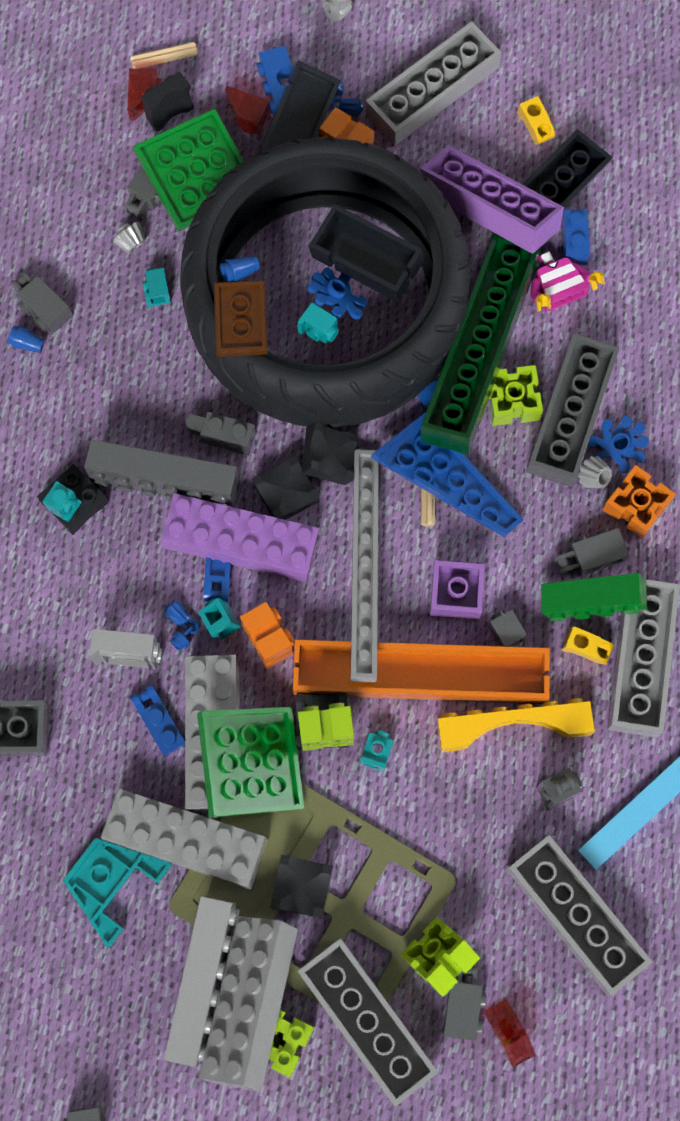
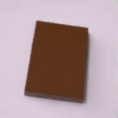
(240, 318)

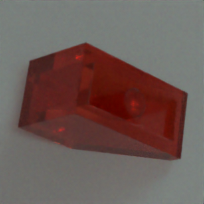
(139, 81)
(248, 110)
(509, 1033)

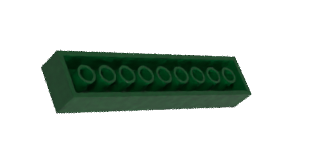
(479, 347)

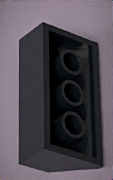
(569, 169)

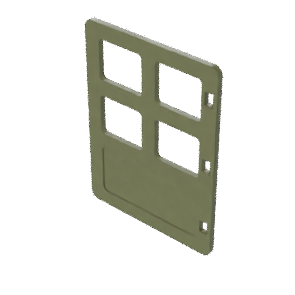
(298, 836)

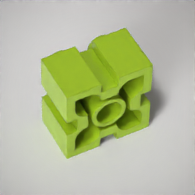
(525, 404)
(326, 727)
(440, 956)
(294, 1034)

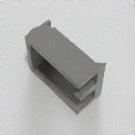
(125, 649)

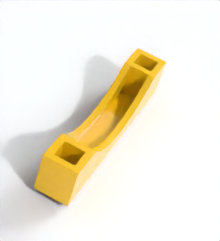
(566, 719)

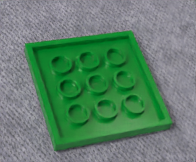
(188, 164)
(250, 761)

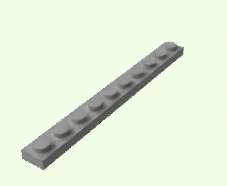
(364, 568)

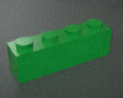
(594, 597)

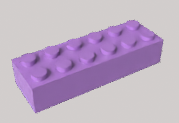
(494, 199)
(239, 537)

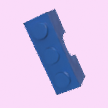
(274, 66)

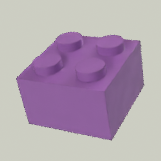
(457, 589)

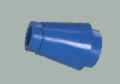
(239, 268)
(24, 339)

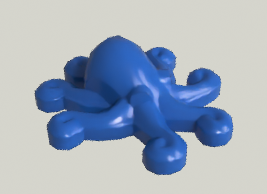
(336, 293)
(621, 443)

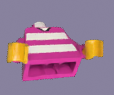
(561, 282)

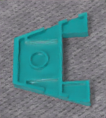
(100, 877)

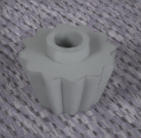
(337, 9)
(130, 237)
(594, 473)

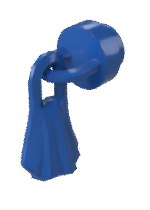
(351, 106)
(176, 613)

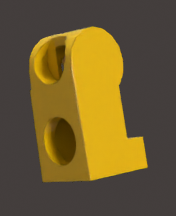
(536, 120)
(587, 645)

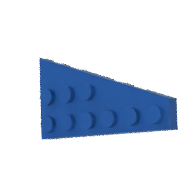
(447, 477)

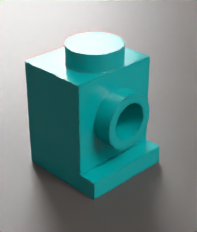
(156, 287)
(318, 324)
(61, 501)
(218, 627)
(377, 760)

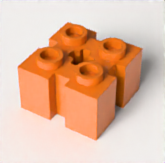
(341, 126)
(634, 488)
(266, 635)

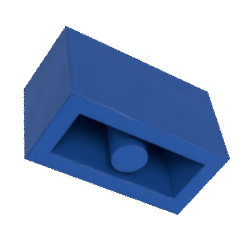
(575, 236)

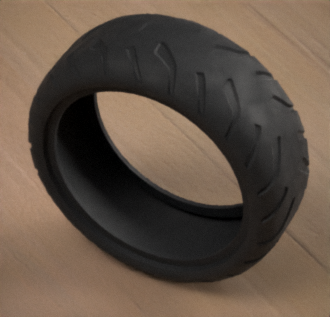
(358, 179)

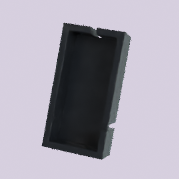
(301, 106)
(366, 253)

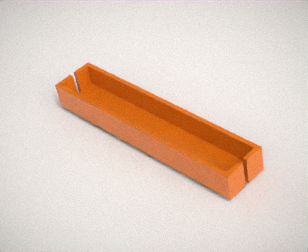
(426, 672)

